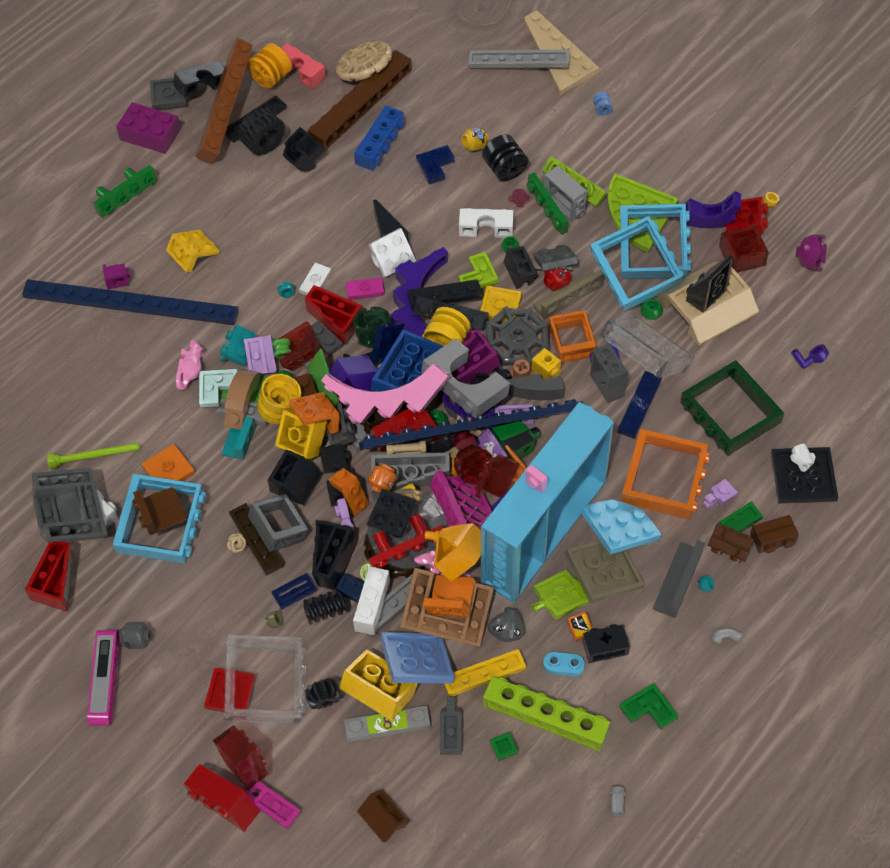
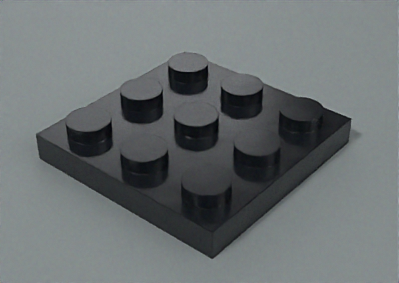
(813, 485)

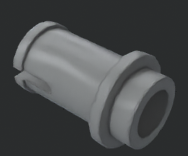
(617, 801)

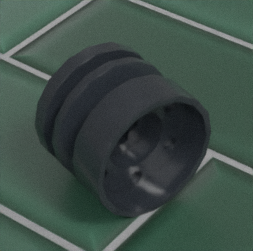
(505, 157)

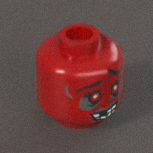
(557, 278)

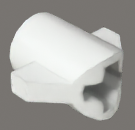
(802, 457)

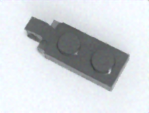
(450, 729)

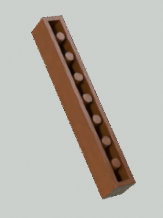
(224, 101)

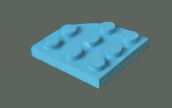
(620, 525)

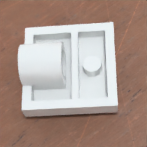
(391, 251)

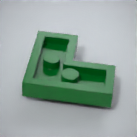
(649, 702)

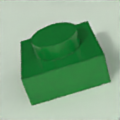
(503, 746)

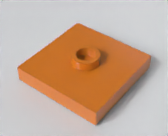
(168, 465)

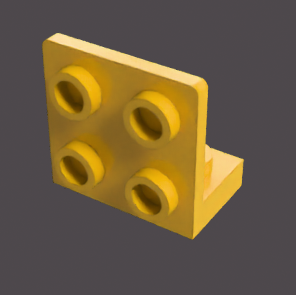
(189, 245)

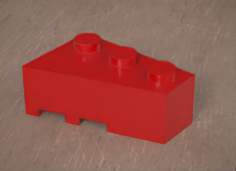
(333, 311)

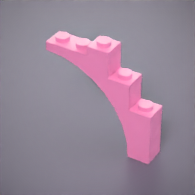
(363, 403)

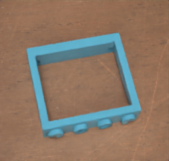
(661, 210)
(622, 235)
(124, 527)

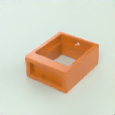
(574, 351)

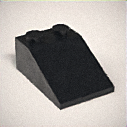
(710, 285)

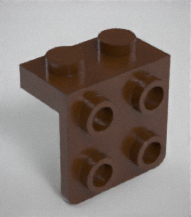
(159, 510)

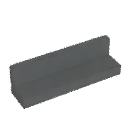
(678, 578)

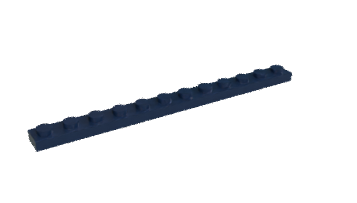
(130, 302)
(464, 425)

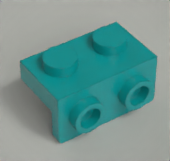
(234, 348)

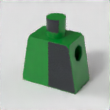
(517, 438)

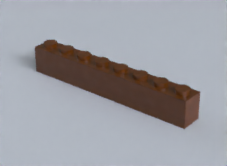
(360, 100)

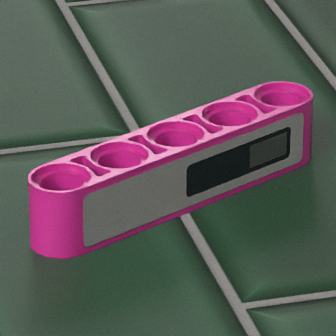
(103, 678)

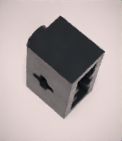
(616, 643)

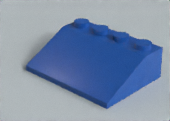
(403, 362)

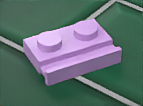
(260, 355)

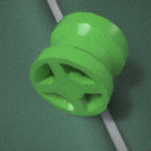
(282, 347)

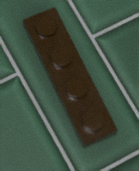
(267, 560)

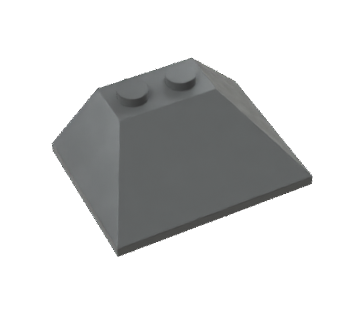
(67, 505)

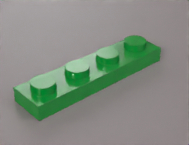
(549, 206)

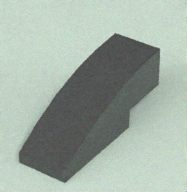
(536, 388)

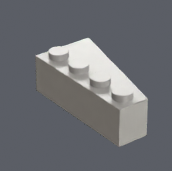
(412, 468)

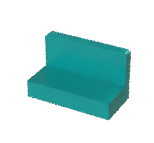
(239, 440)

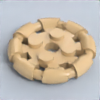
(363, 61)

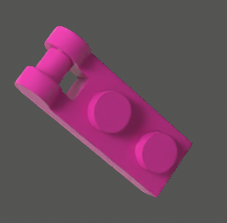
(273, 805)

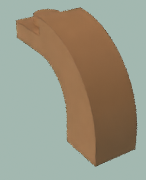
(238, 397)

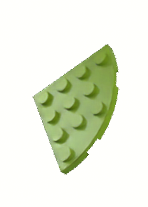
(628, 192)

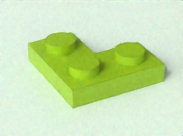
(482, 271)

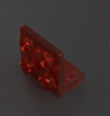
(303, 347)
(497, 476)

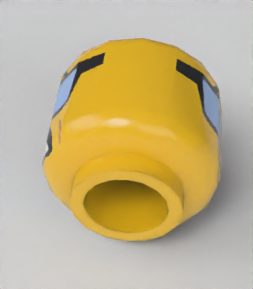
(474, 139)

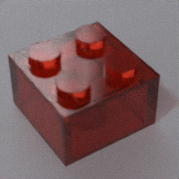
(745, 247)
(241, 756)

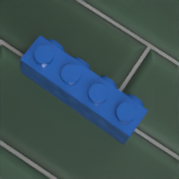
(379, 138)

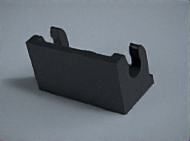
(519, 266)

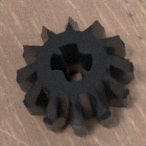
(323, 693)

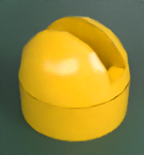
(771, 199)

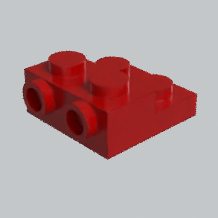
(751, 213)

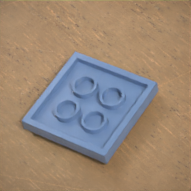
(416, 658)

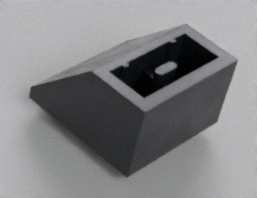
(294, 477)

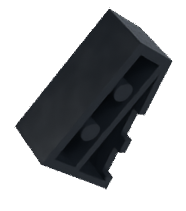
(331, 553)

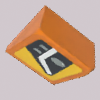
(578, 625)

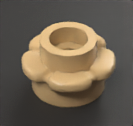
(239, 546)

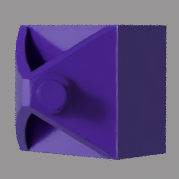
(354, 371)

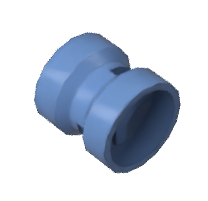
(602, 103)

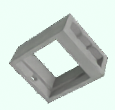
(566, 193)

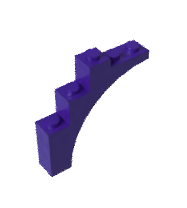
(413, 277)

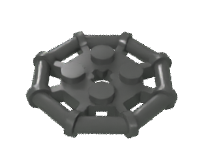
(525, 327)

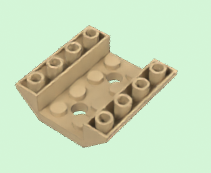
(725, 313)

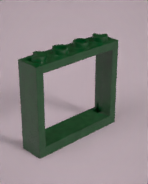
(753, 391)

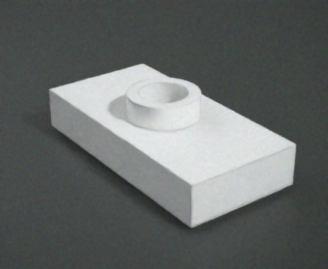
(317, 276)

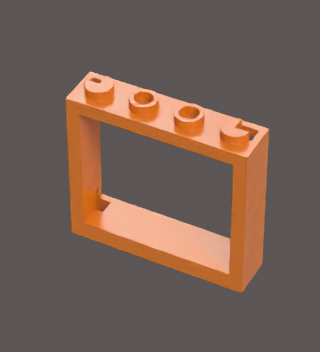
(657, 503)

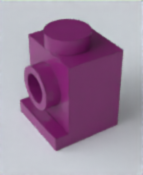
(116, 275)

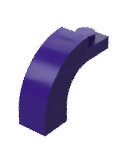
(713, 215)

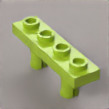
(594, 193)

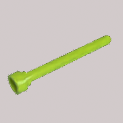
(56, 460)

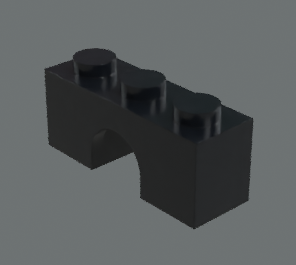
(188, 80)
(333, 460)

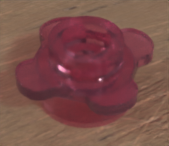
(519, 197)

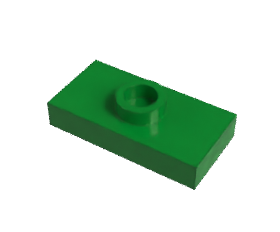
(743, 517)

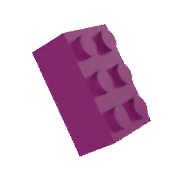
(148, 127)

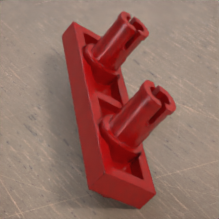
(398, 552)

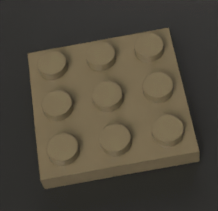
(601, 573)

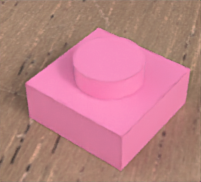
(536, 479)

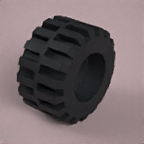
(261, 131)

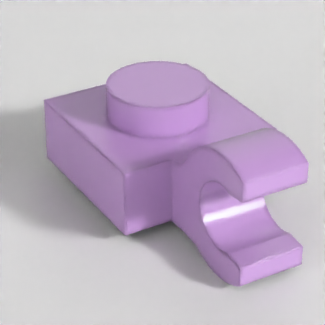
(721, 492)
(342, 511)

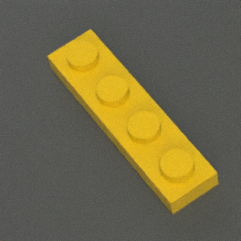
(481, 673)

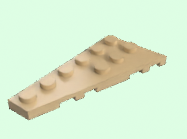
(550, 38)

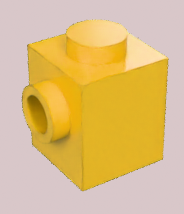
(546, 364)

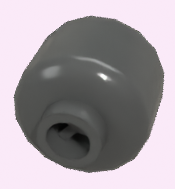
(135, 635)

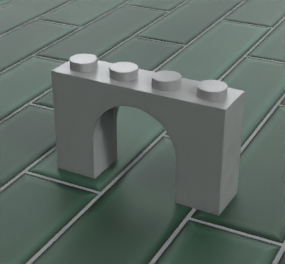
(472, 398)

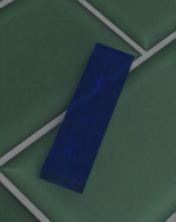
(639, 405)

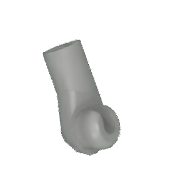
(725, 632)

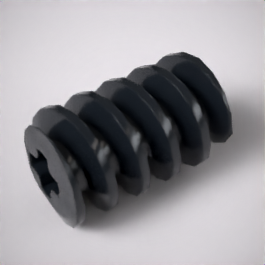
(324, 606)

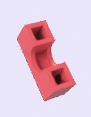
(310, 71)

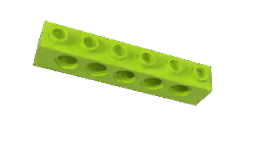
(552, 723)

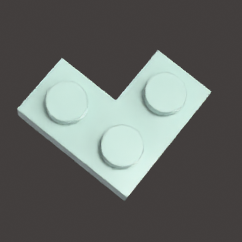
(210, 383)

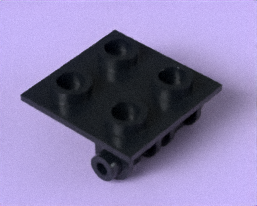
(391, 513)

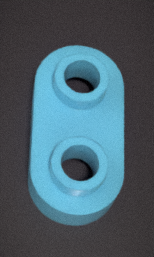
(563, 664)

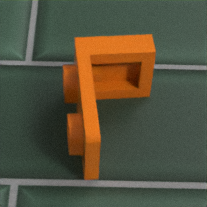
(351, 490)

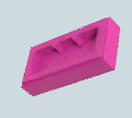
(365, 288)

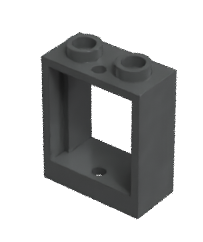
(608, 369)
(283, 538)

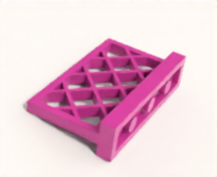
(452, 507)

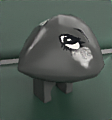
(506, 626)

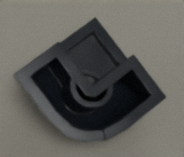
(302, 150)

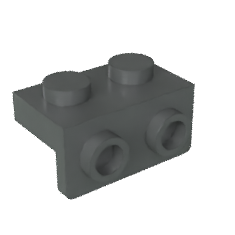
(345, 428)

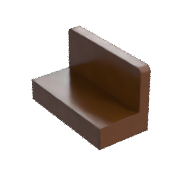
(382, 815)

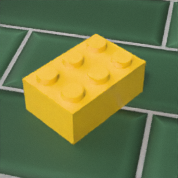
(371, 684)

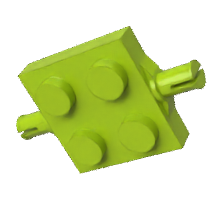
(559, 595)

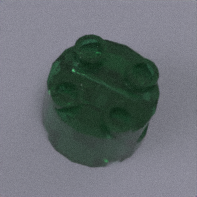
(366, 323)

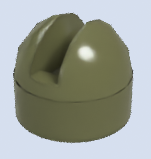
(274, 619)

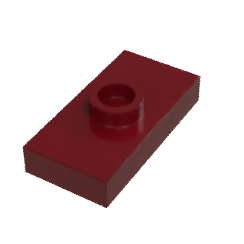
(463, 440)

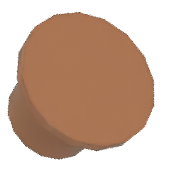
(520, 369)

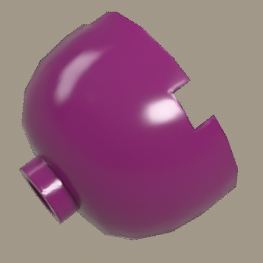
(812, 252)

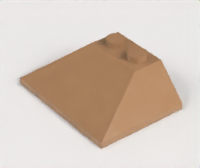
(459, 629)

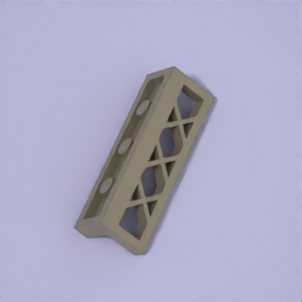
(569, 294)

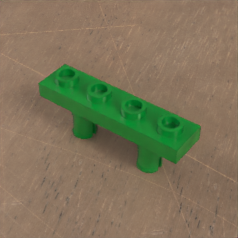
(125, 191)

